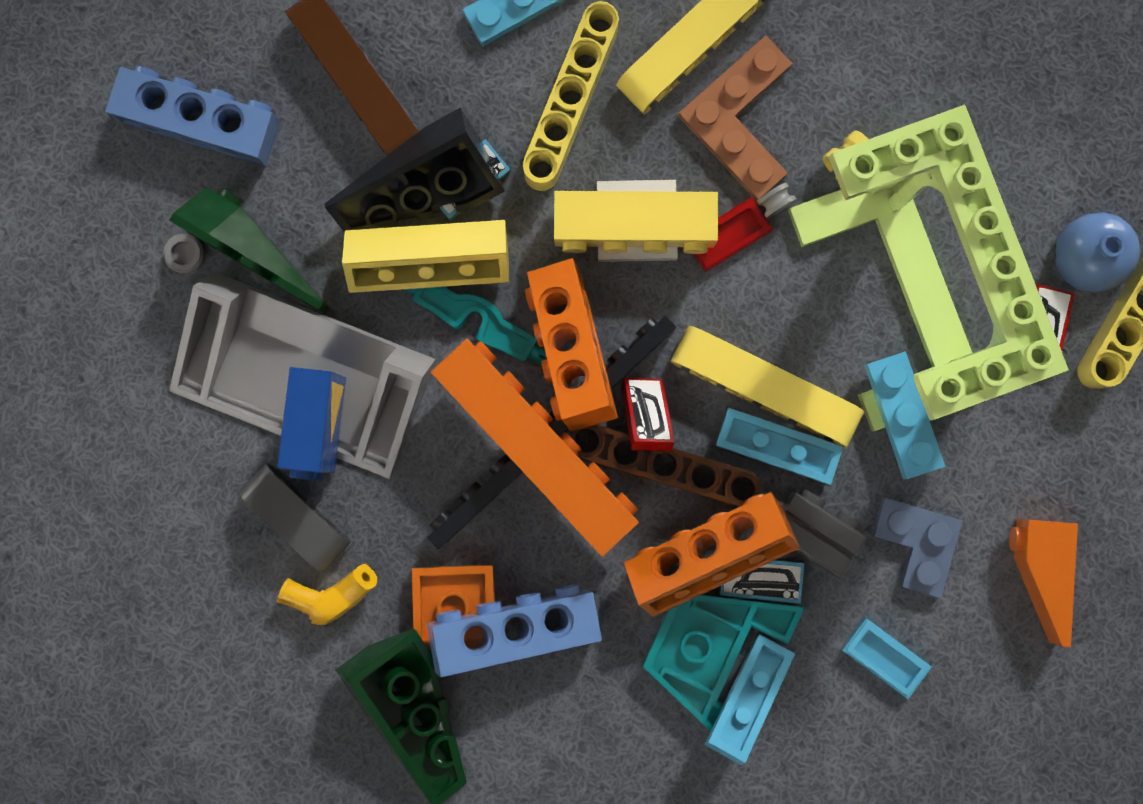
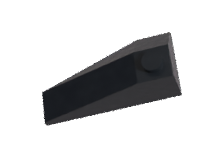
(427, 171)

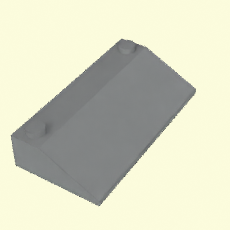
(240, 356)

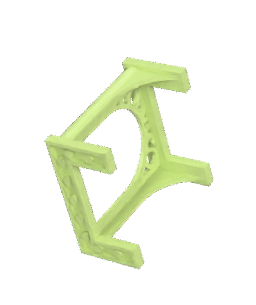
(879, 185)

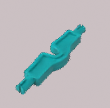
(493, 330)

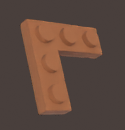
(715, 123)

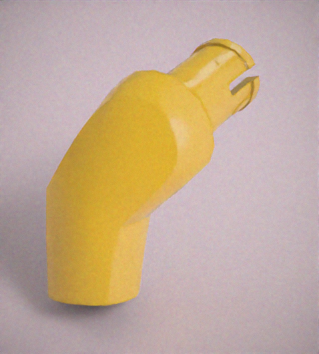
(334, 601)

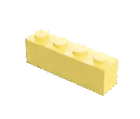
(635, 220)
(426, 256)

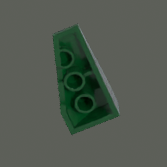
(233, 232)
(406, 705)

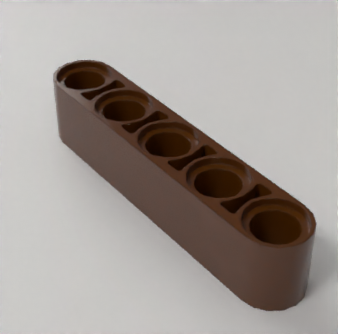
(352, 73)
(681, 476)

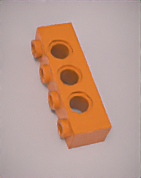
(593, 400)
(731, 559)

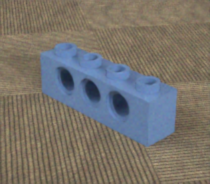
(137, 89)
(577, 627)

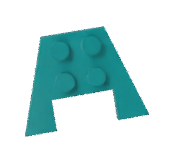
(702, 641)

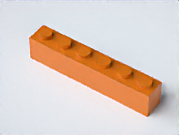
(535, 447)

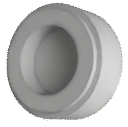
(184, 254)

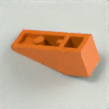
(1047, 565)

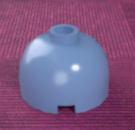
(1097, 252)

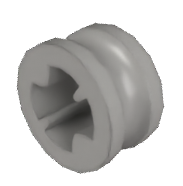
(776, 200)

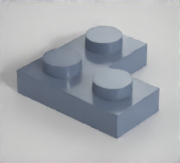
(930, 539)

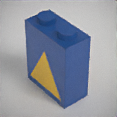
(311, 423)

